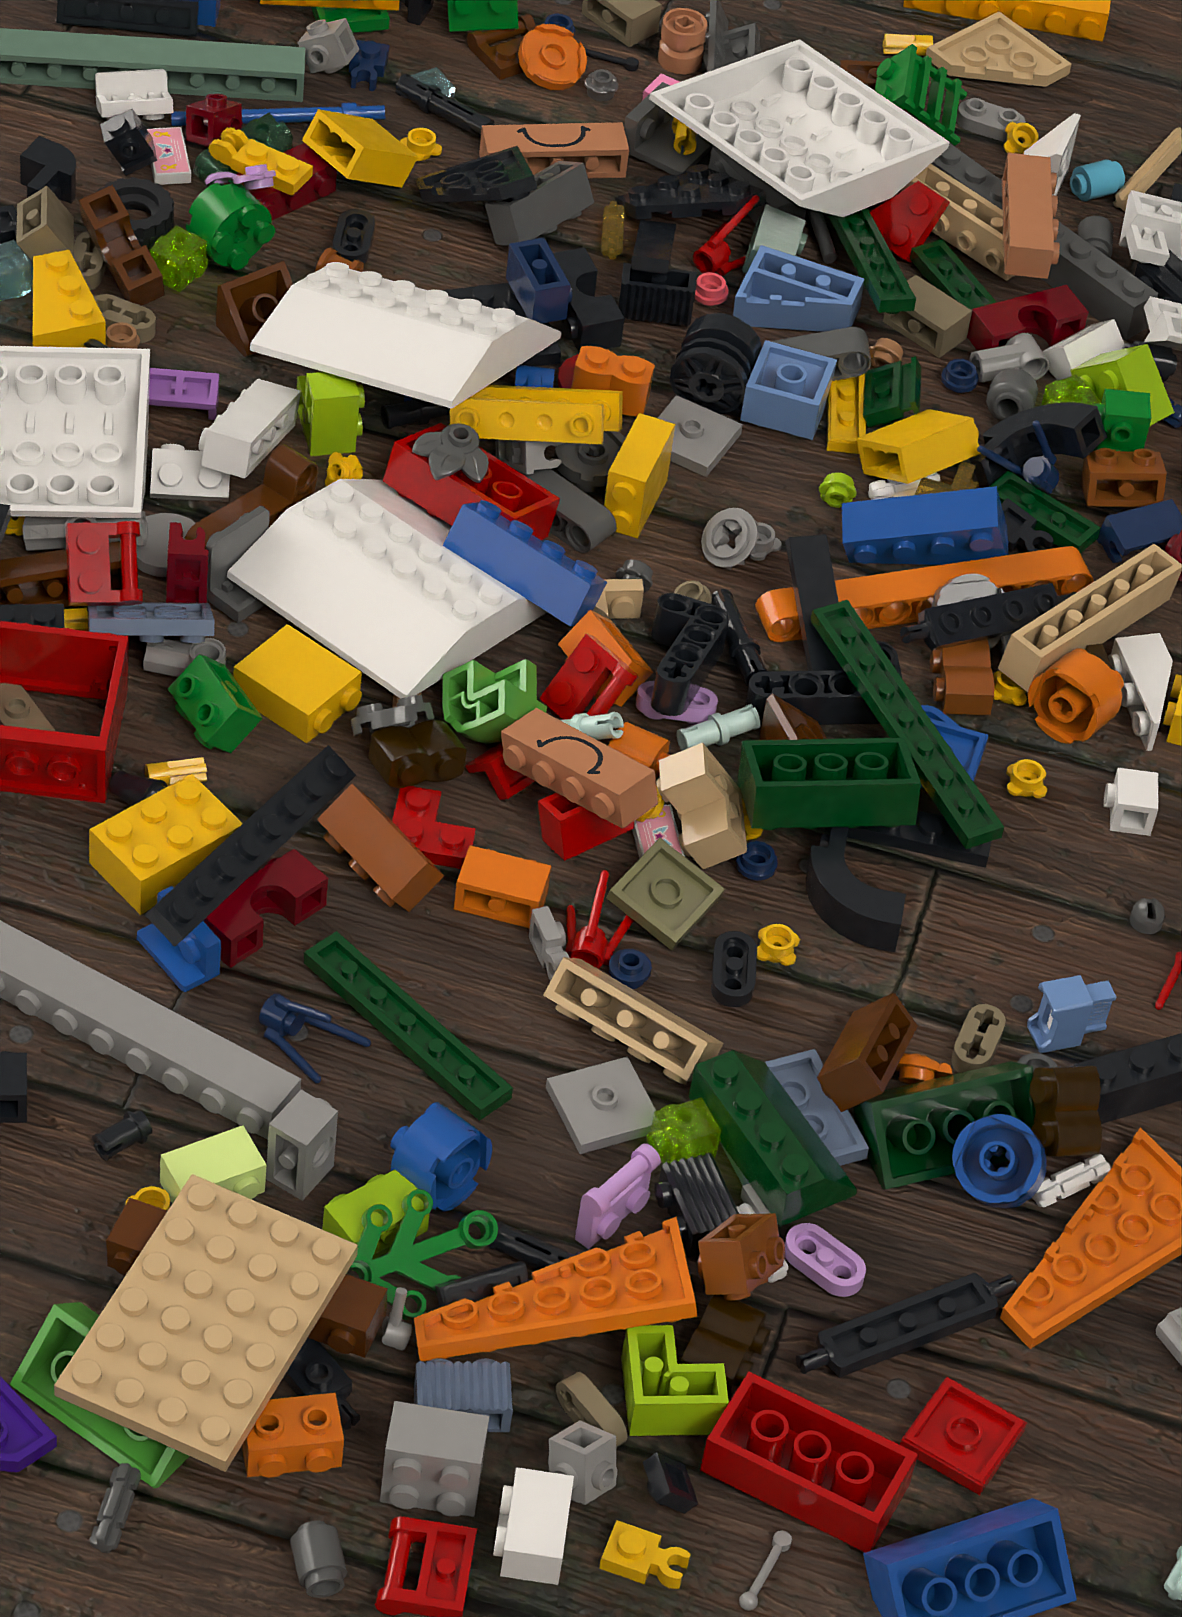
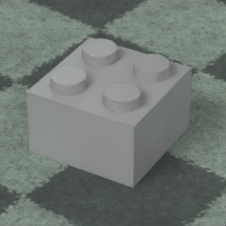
(434, 1459)

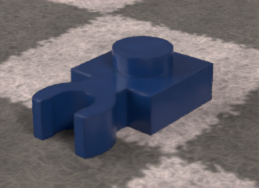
(368, 63)

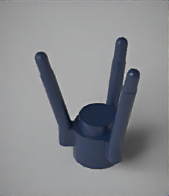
(1037, 470)
(288, 1017)

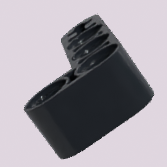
(696, 642)
(819, 694)

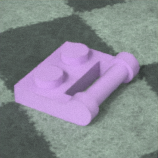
(622, 1193)

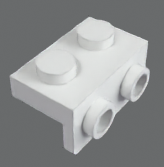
(137, 90)
(179, 475)

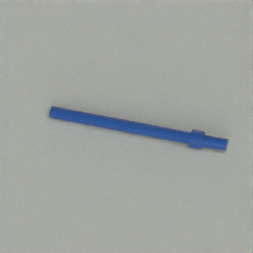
(289, 115)

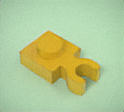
(636, 1553)

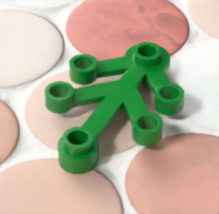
(406, 1257)

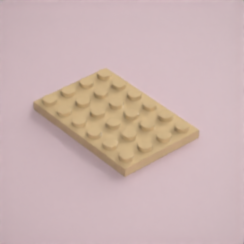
(206, 1322)

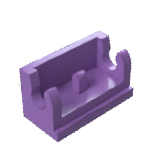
(184, 390)

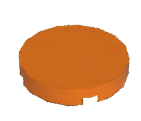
(552, 57)

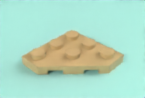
(999, 52)

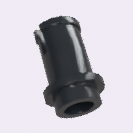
(132, 1129)

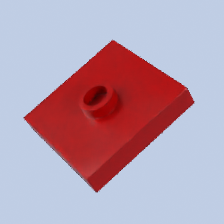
(963, 1435)

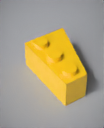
(63, 304)

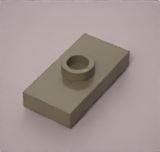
(20, 710)

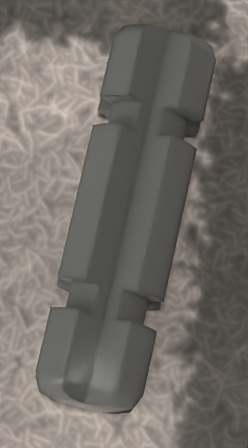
(115, 1508)

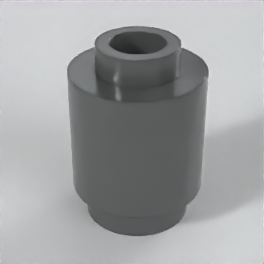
(1097, 232)
(319, 1559)

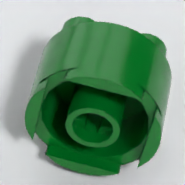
(231, 223)

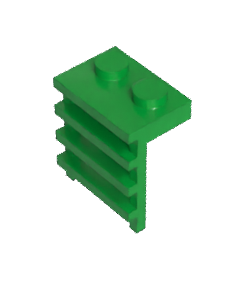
(482, 15)
(905, 84)

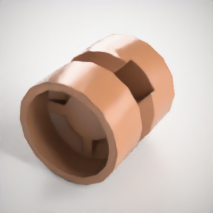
(682, 41)

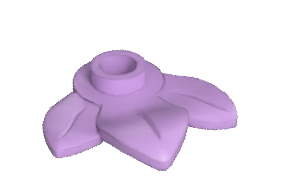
(255, 177)

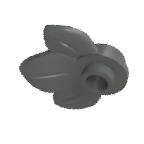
(453, 451)

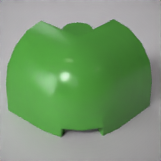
(487, 702)

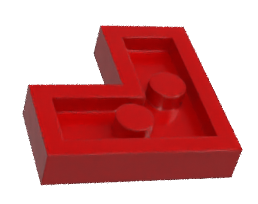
(439, 842)

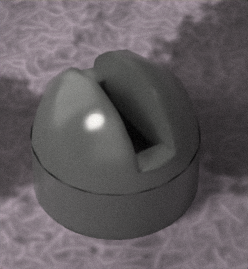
(1139, 918)

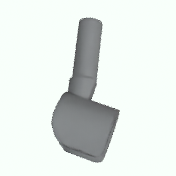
(395, 1331)

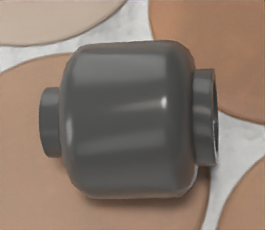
(1011, 393)

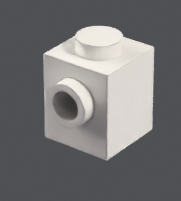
(1132, 801)

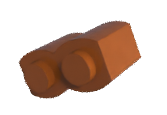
(963, 678)

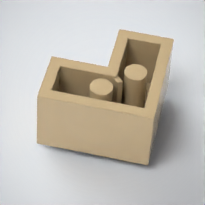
(706, 804)

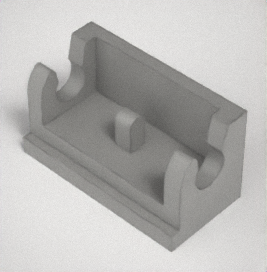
(525, 455)

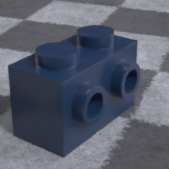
(538, 281)

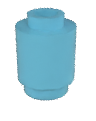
(1097, 179)

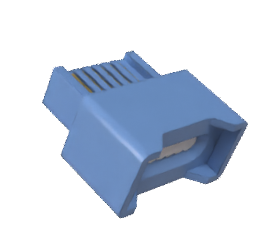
(1069, 1012)

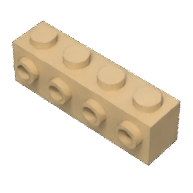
(968, 221)
(630, 1018)

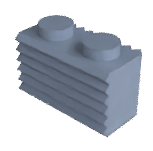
(467, 1387)

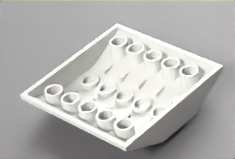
(806, 128)
(398, 335)
(74, 431)
(379, 586)

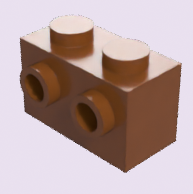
(1123, 478)
(740, 1255)

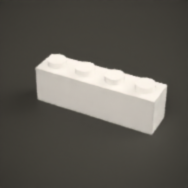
(249, 428)

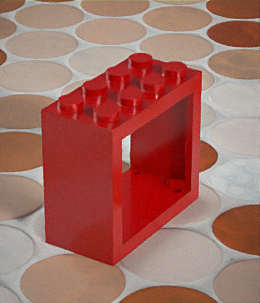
(71, 665)

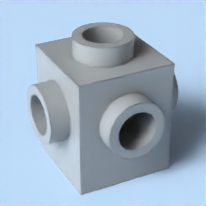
(328, 45)
(587, 1456)

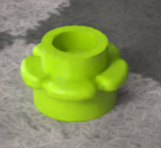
(837, 489)

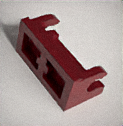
(186, 567)

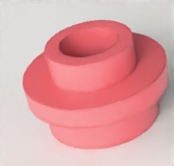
(711, 289)

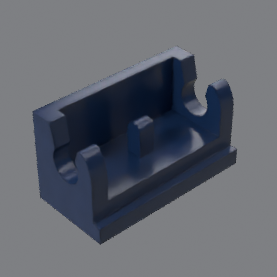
(1139, 528)

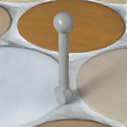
(781, 1543)

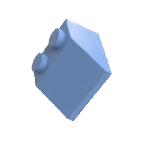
(788, 390)

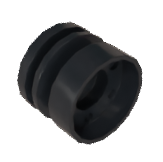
(715, 362)

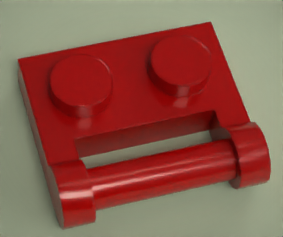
(90, 564)
(583, 677)
(442, 1572)

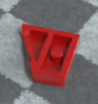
(909, 218)

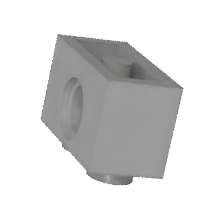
(301, 1144)

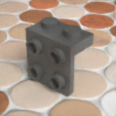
(224, 551)

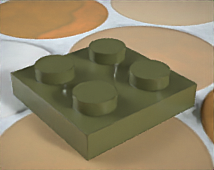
(665, 893)

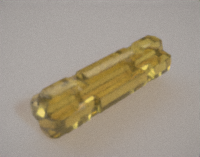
(613, 230)

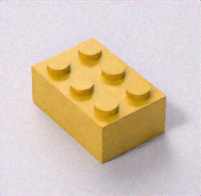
(159, 840)

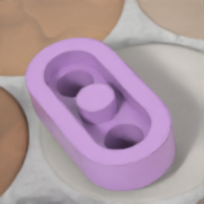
(698, 711)
(827, 1261)

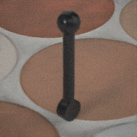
(630, 63)

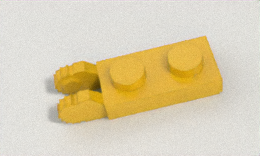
(240, 152)

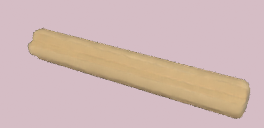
(1151, 168)

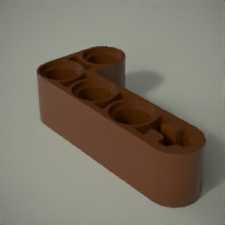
(286, 481)

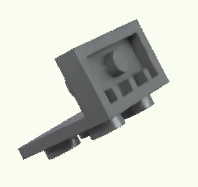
(652, 138)

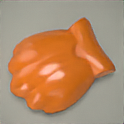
(920, 1068)

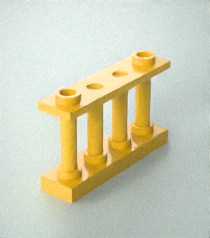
(541, 414)

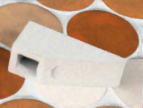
(1146, 674)

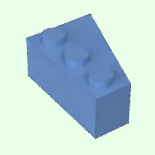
(797, 294)

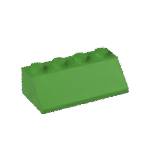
(39, 1371)

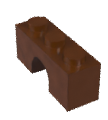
(116, 242)

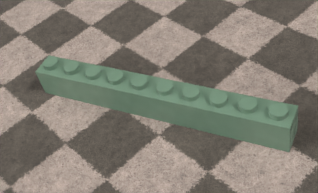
(190, 65)

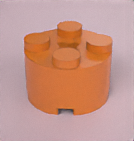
(1076, 696)

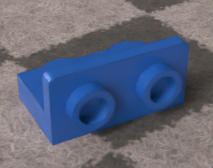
(190, 961)

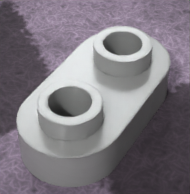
(986, 118)

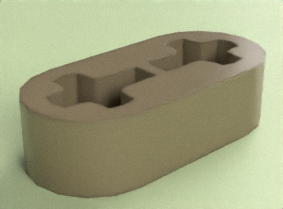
(91, 261)
(120, 310)
(971, 1038)
(586, 1403)

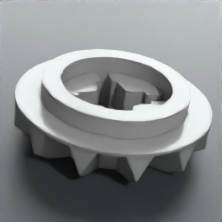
(716, 537)

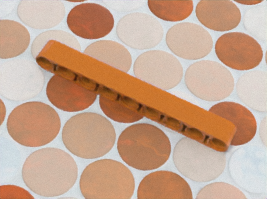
(902, 595)

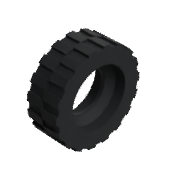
(150, 198)

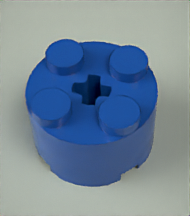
(992, 1136)
(441, 1155)

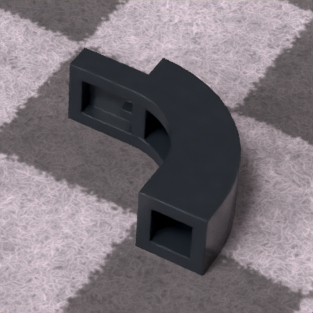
(1068, 427)
(847, 904)

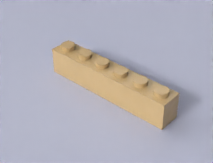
(1092, 614)

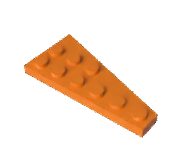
(1109, 1244)
(576, 1297)

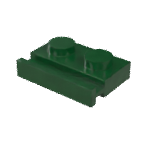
(891, 392)

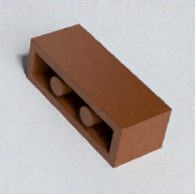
(378, 849)

